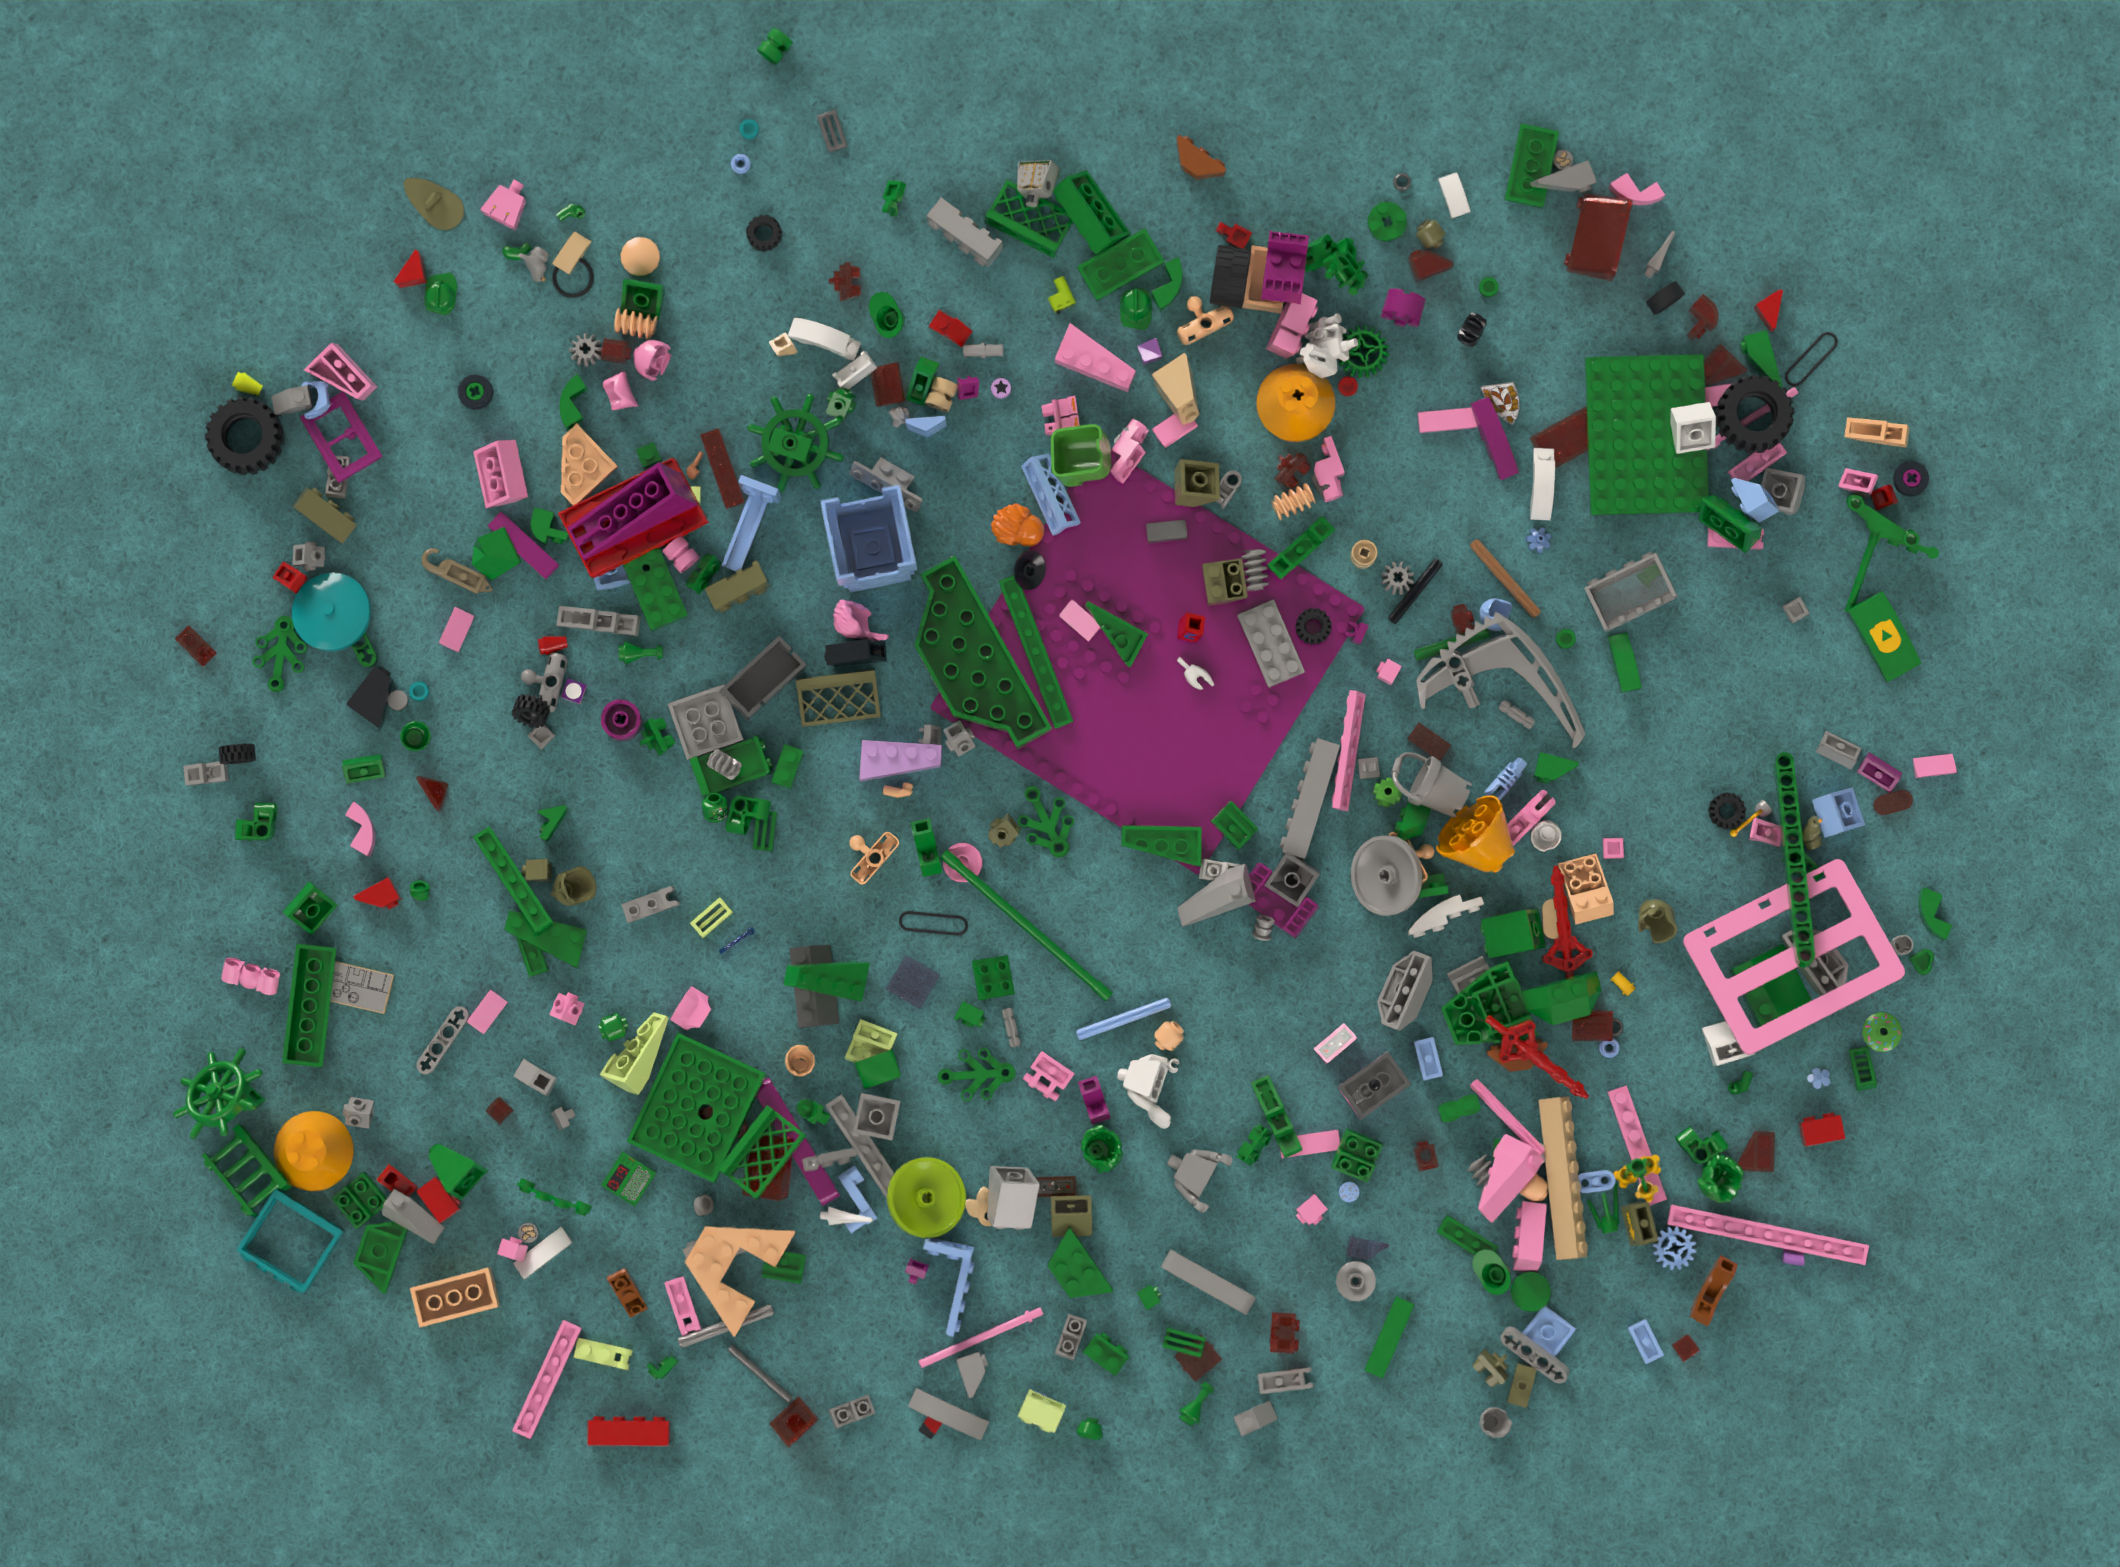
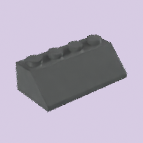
(812, 1007)

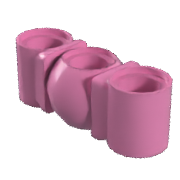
(250, 976)

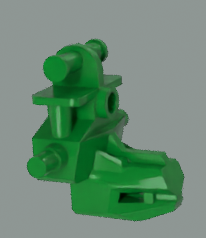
(1338, 260)

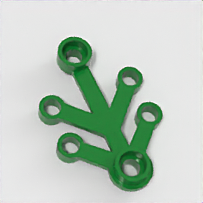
(280, 651)
(1047, 825)
(980, 1074)
(528, 1186)

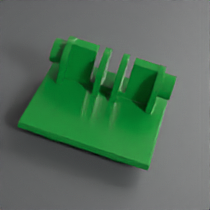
(993, 977)

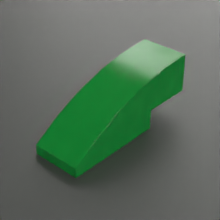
(1624, 663)

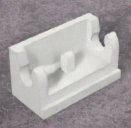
(855, 371)

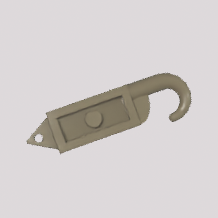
(457, 573)

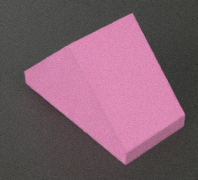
(1858, 482)

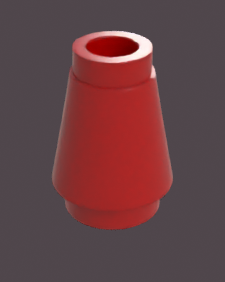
(551, 644)

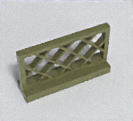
(832, 681)

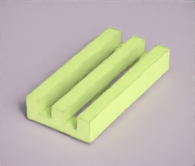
(705, 912)

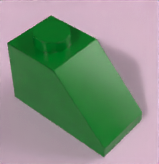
(922, 381)
(1552, 767)

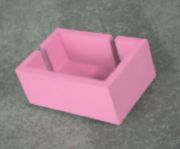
(1292, 326)

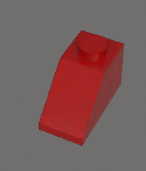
(380, 894)

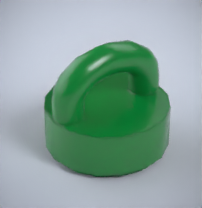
(420, 890)

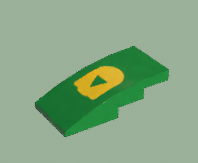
(1884, 636)

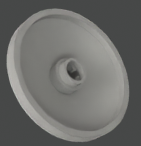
(1386, 875)

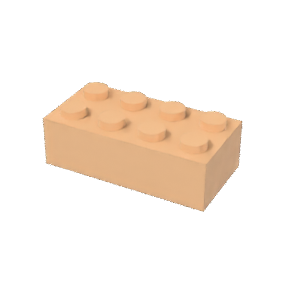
(455, 1297)

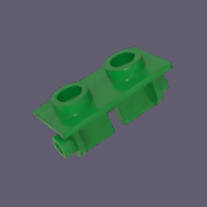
(709, 566)
(1250, 1153)

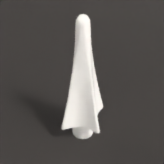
(837, 1216)

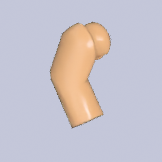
(898, 792)

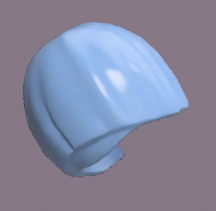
(1494, 605)

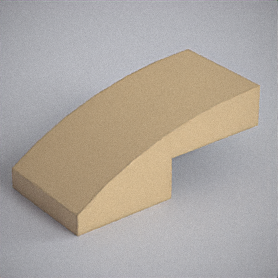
(571, 252)

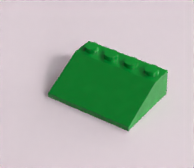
(1775, 996)

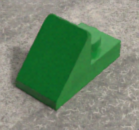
(555, 817)

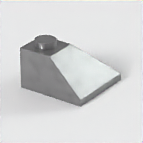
(1292, 879)

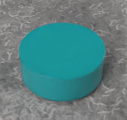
(749, 129)
(419, 691)

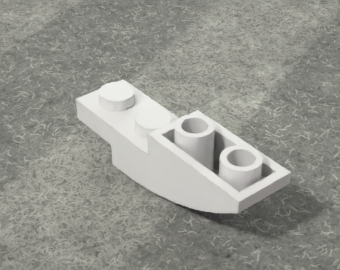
(1436, 916)

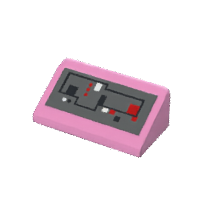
(1335, 1043)

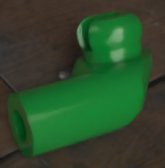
(513, 253)

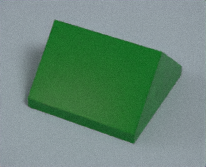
(642, 298)

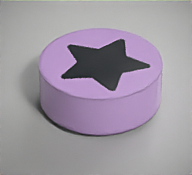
(1000, 388)

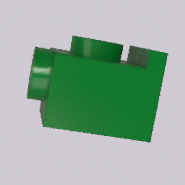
(970, 1015)

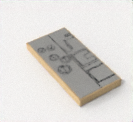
(361, 987)

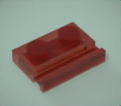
(887, 385)
(1594, 1027)

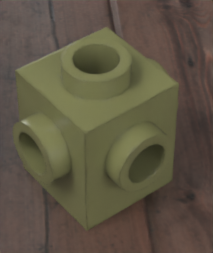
(1003, 831)

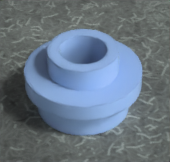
(740, 157)
(1602, 1047)

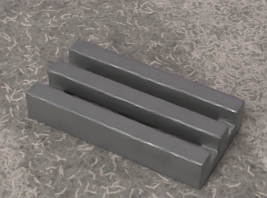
(837, 146)

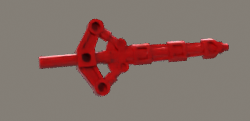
(1565, 941)
(1528, 1050)

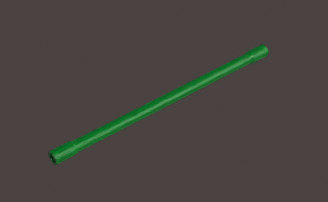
(956, 864)

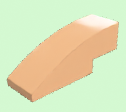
(1877, 432)

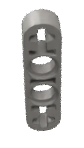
(440, 1038)
(1537, 1352)

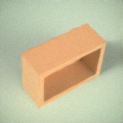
(1254, 283)

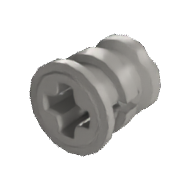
(1263, 928)

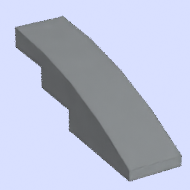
(598, 621)

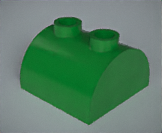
(310, 908)

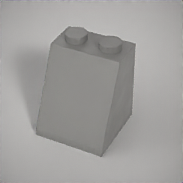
(1011, 1197)

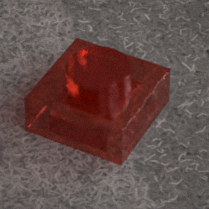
(1685, 1347)

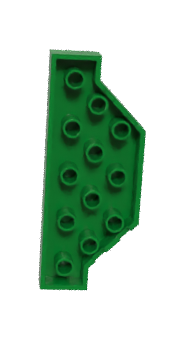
(972, 660)

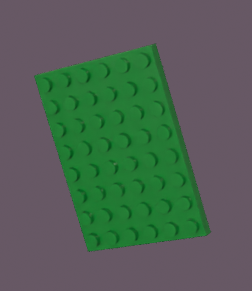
(1632, 437)

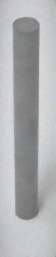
(760, 1373)

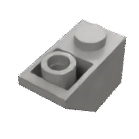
(535, 1077)

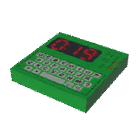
(628, 1179)

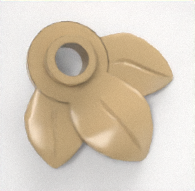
(978, 1207)

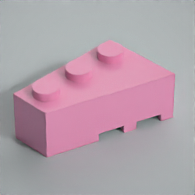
(341, 371)
(1529, 1236)

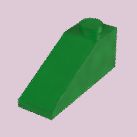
(1760, 355)

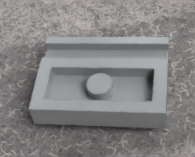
(1464, 975)

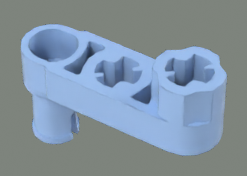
(850, 1179)

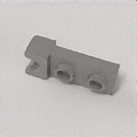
(649, 905)

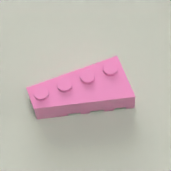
(1091, 359)

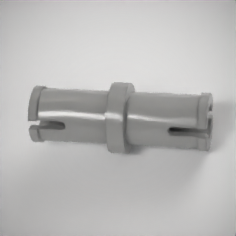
(983, 350)

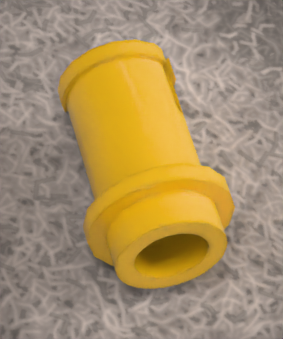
(1623, 984)

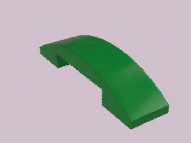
(1301, 548)

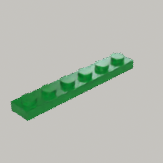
(513, 880)

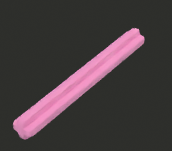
(1506, 1116)

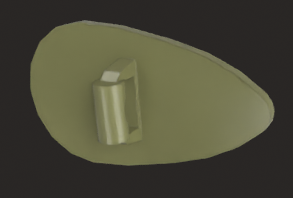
(434, 203)

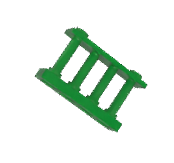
(254, 1152)

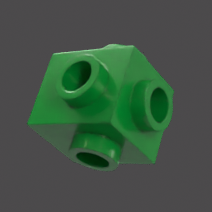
(841, 403)

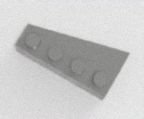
(964, 232)

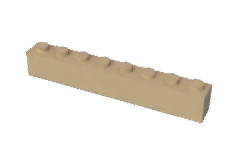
(1563, 1178)

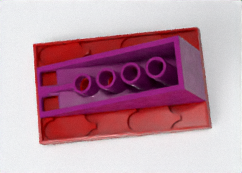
(633, 518)

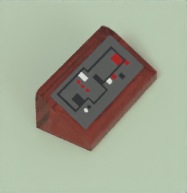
(1056, 1186)

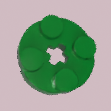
(1391, 232)

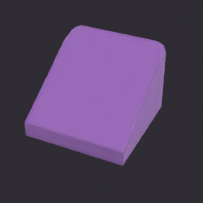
(1793, 1257)

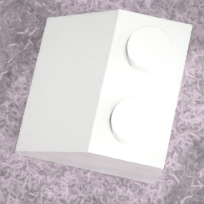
(1693, 427)

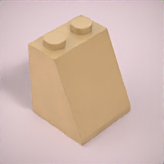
(1177, 388)

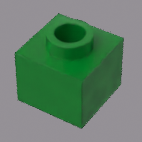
(1149, 1296)

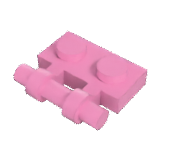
(1051, 1070)

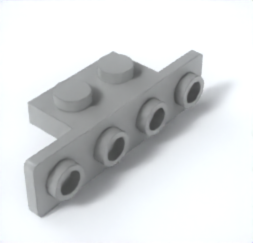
(887, 475)

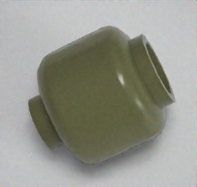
(1430, 233)

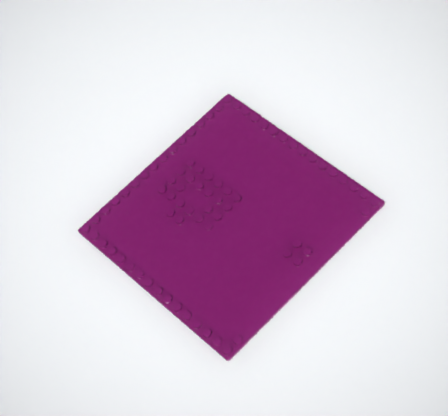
(1140, 735)

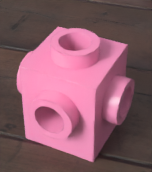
(567, 1008)

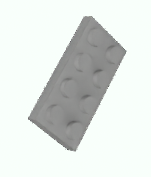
(1270, 643)

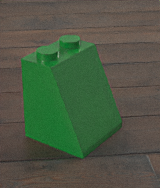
(1513, 933)

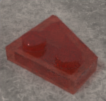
(1721, 366)
(1758, 1153)

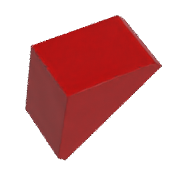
(413, 272)
(1769, 309)

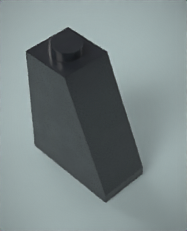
(855, 652)
(372, 696)

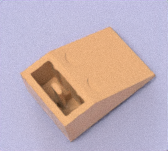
(1586, 889)

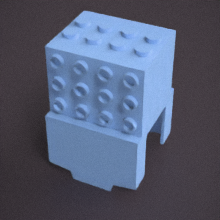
(870, 540)

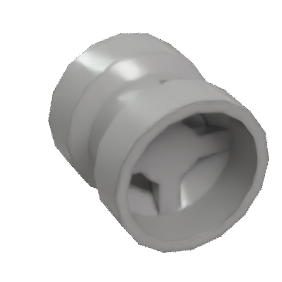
(1904, 943)

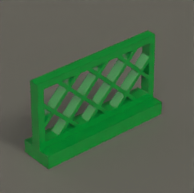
(1019, 230)
(752, 1139)

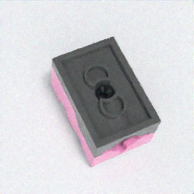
(1374, 1085)

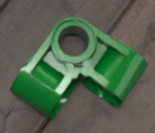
(264, 815)
(739, 820)
(1690, 1143)

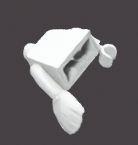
(1144, 1084)

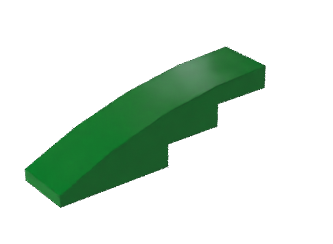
(1276, 1116)

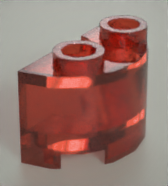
(1283, 1333)

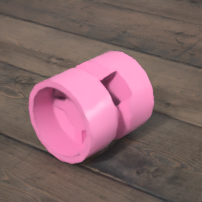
(681, 554)

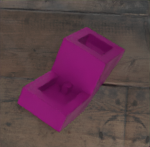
(1094, 1100)

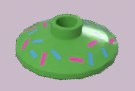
(1872, 1034)

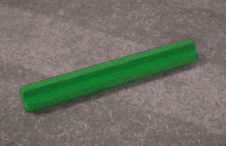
(1434, 649)

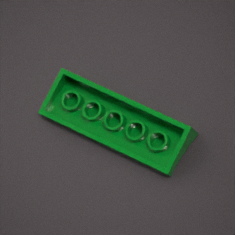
(309, 1005)

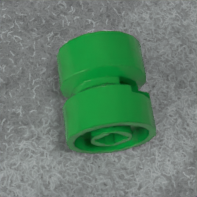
(775, 45)

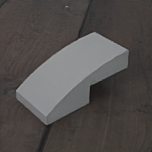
(205, 773)

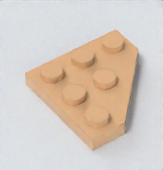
(582, 465)

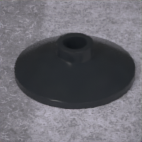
(1029, 570)

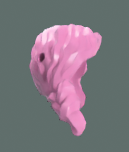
(852, 621)

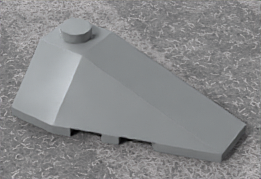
(1221, 895)

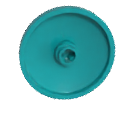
(331, 612)

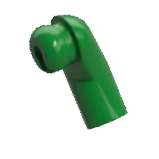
(571, 210)
(1742, 1085)

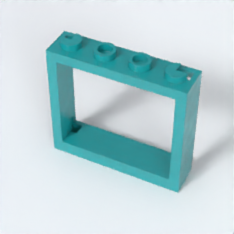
(264, 1265)

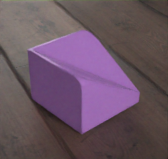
(1150, 351)

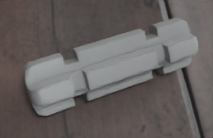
(1516, 714)
(1011, 1027)

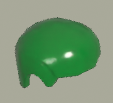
(410, 738)

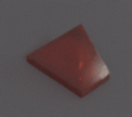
(435, 791)

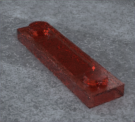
(722, 468)

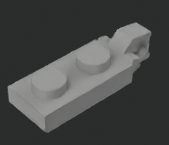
(827, 1159)

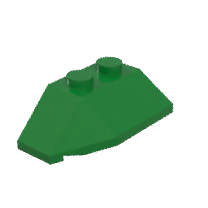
(1564, 998)

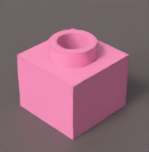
(1388, 671)
(513, 1249)

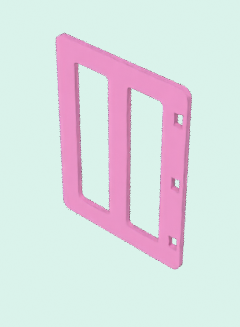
(1727, 991)

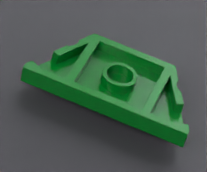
(380, 1252)
(1076, 1268)

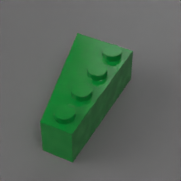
(836, 979)

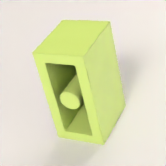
(1041, 1411)

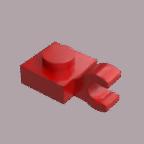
(1236, 236)

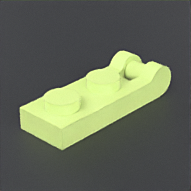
(602, 1353)

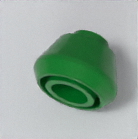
(1090, 1429)

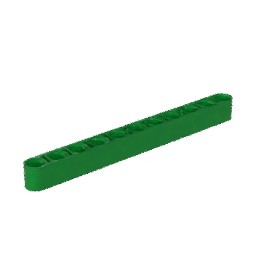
(1794, 868)

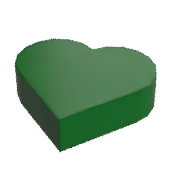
(1922, 961)

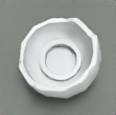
(1545, 835)

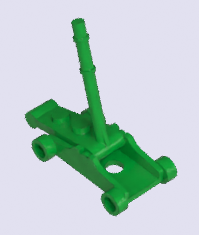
(1880, 528)

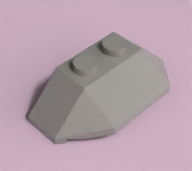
(1826, 971)
(1405, 990)

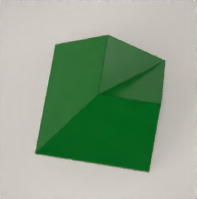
(495, 554)

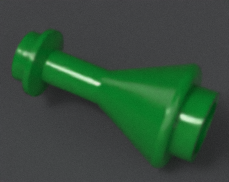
(631, 653)
(1191, 1413)

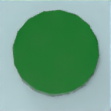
(1530, 1291)

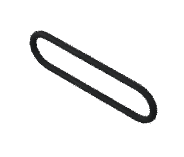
(1821, 360)
(933, 931)

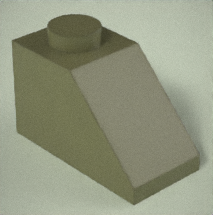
(537, 870)

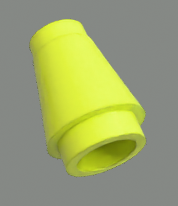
(246, 384)

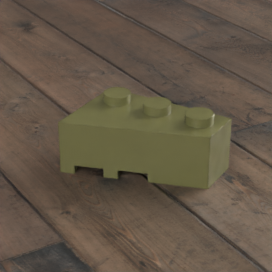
(737, 588)

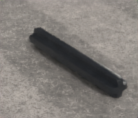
(1415, 591)

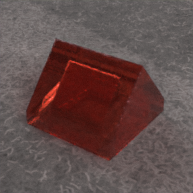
(499, 1110)

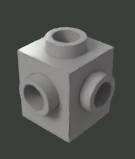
(308, 556)
(959, 742)
(359, 1112)

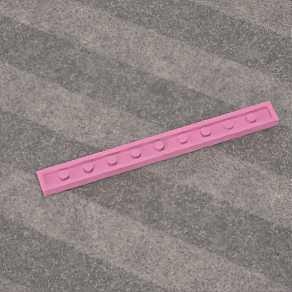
(1767, 1234)

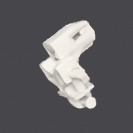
(1325, 346)

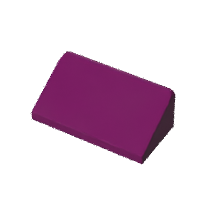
(1879, 772)

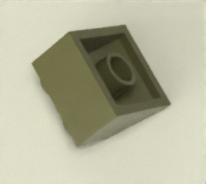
(1196, 483)

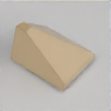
(783, 345)

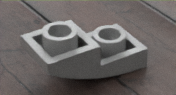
(333, 488)
(1070, 1337)
(851, 1411)

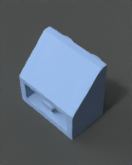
(1755, 499)

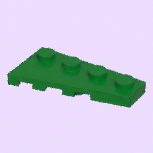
(1170, 842)

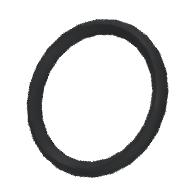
(577, 294)

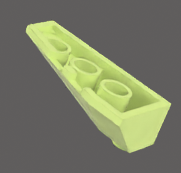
(634, 1064)

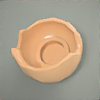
(797, 1066)

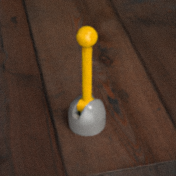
(1762, 809)

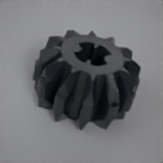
(1472, 329)

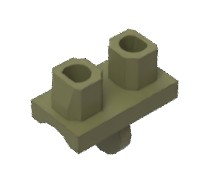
(1494, 1364)

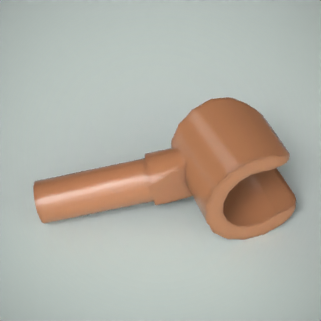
(692, 472)

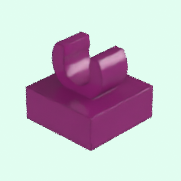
(967, 388)
(1358, 633)
(916, 1269)

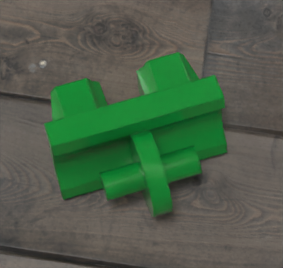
(653, 737)
(812, 1111)

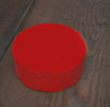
(1347, 386)

